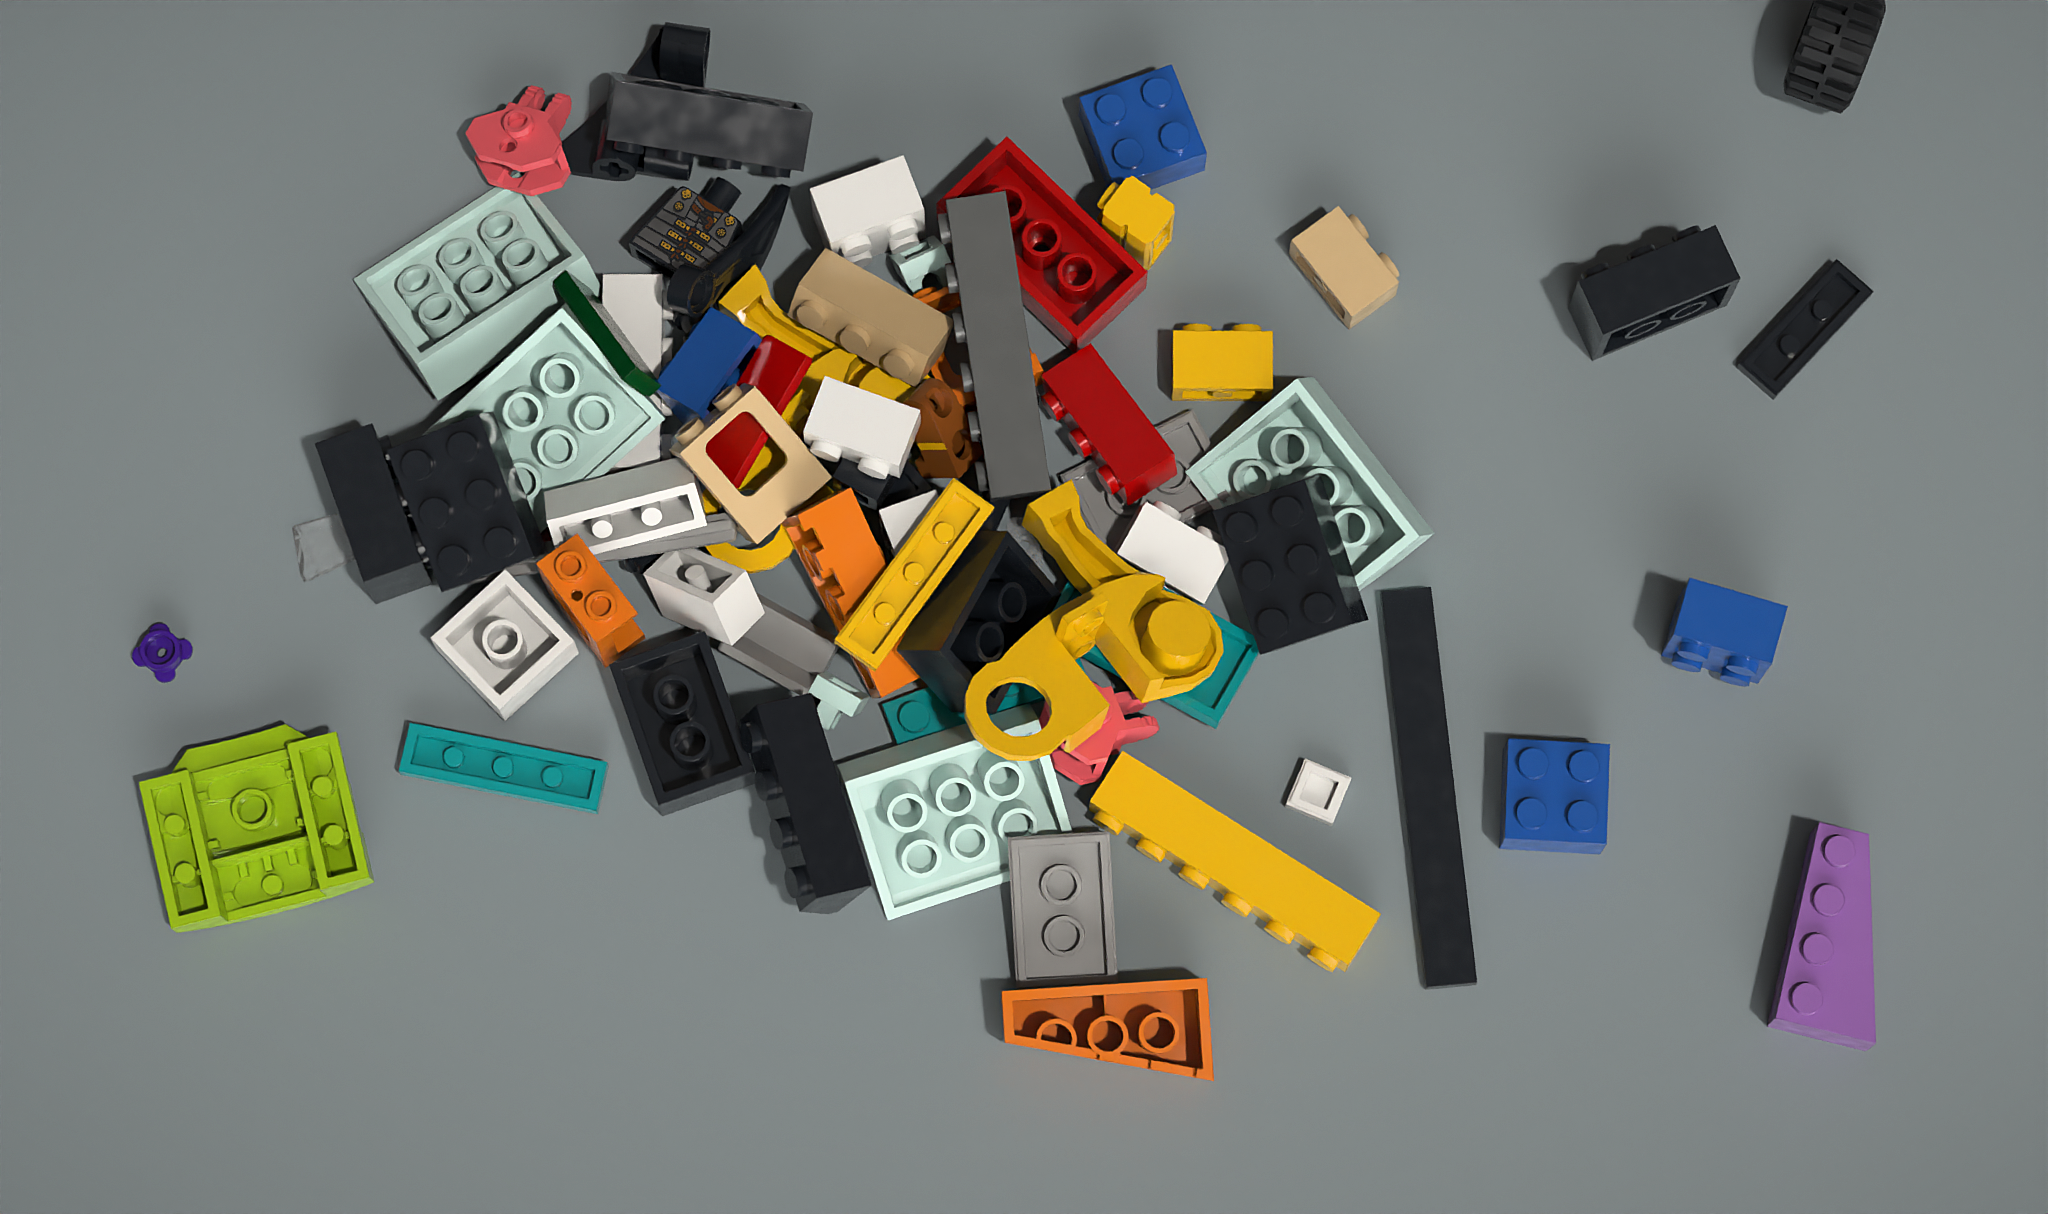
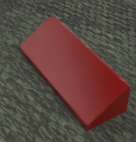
(776, 373)

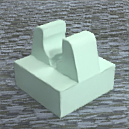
(920, 260)
(836, 698)

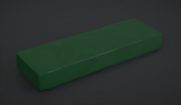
(606, 334)

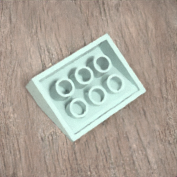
(474, 286)
(559, 409)
(1308, 437)
(943, 812)

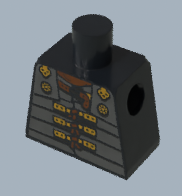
(688, 229)

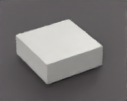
(1318, 792)

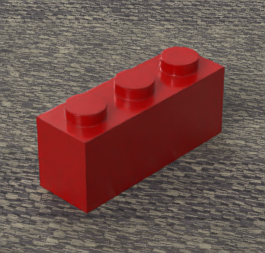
(1107, 425)

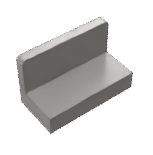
(784, 648)

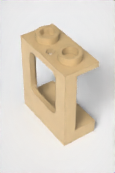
(777, 497)

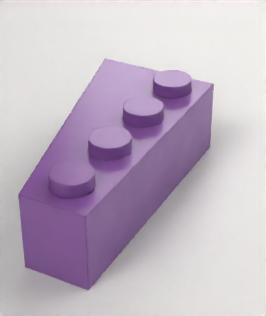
(1828, 951)

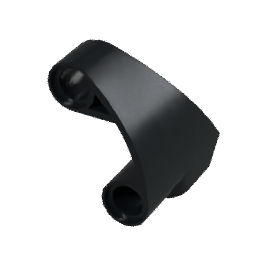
(675, 56)

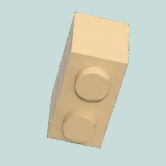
(1345, 266)

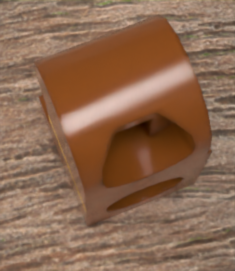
(942, 432)

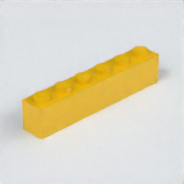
(1233, 862)

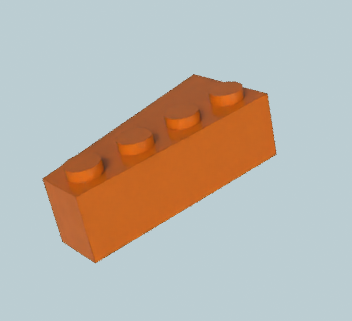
(844, 567)
(1129, 1024)

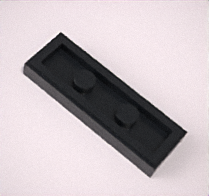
(1805, 329)

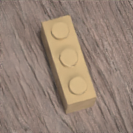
(870, 318)

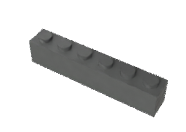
(996, 345)

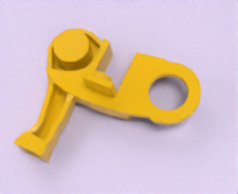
(753, 306)
(1146, 633)

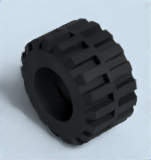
(1833, 51)

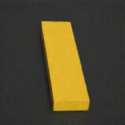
(914, 574)

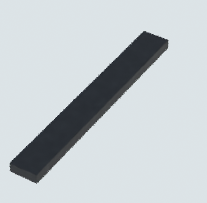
(1428, 788)

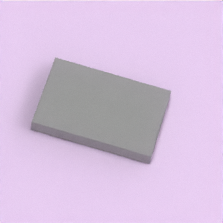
(1109, 514)
(1062, 910)

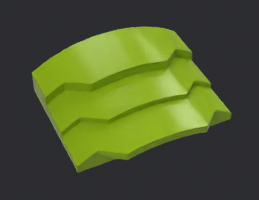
(255, 828)

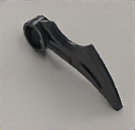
(697, 288)

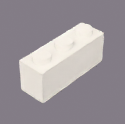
(627, 506)

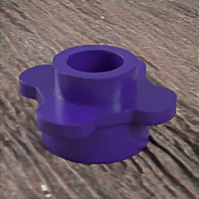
(157, 639)

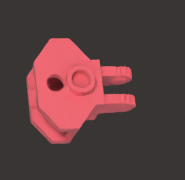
(523, 141)
(1088, 760)

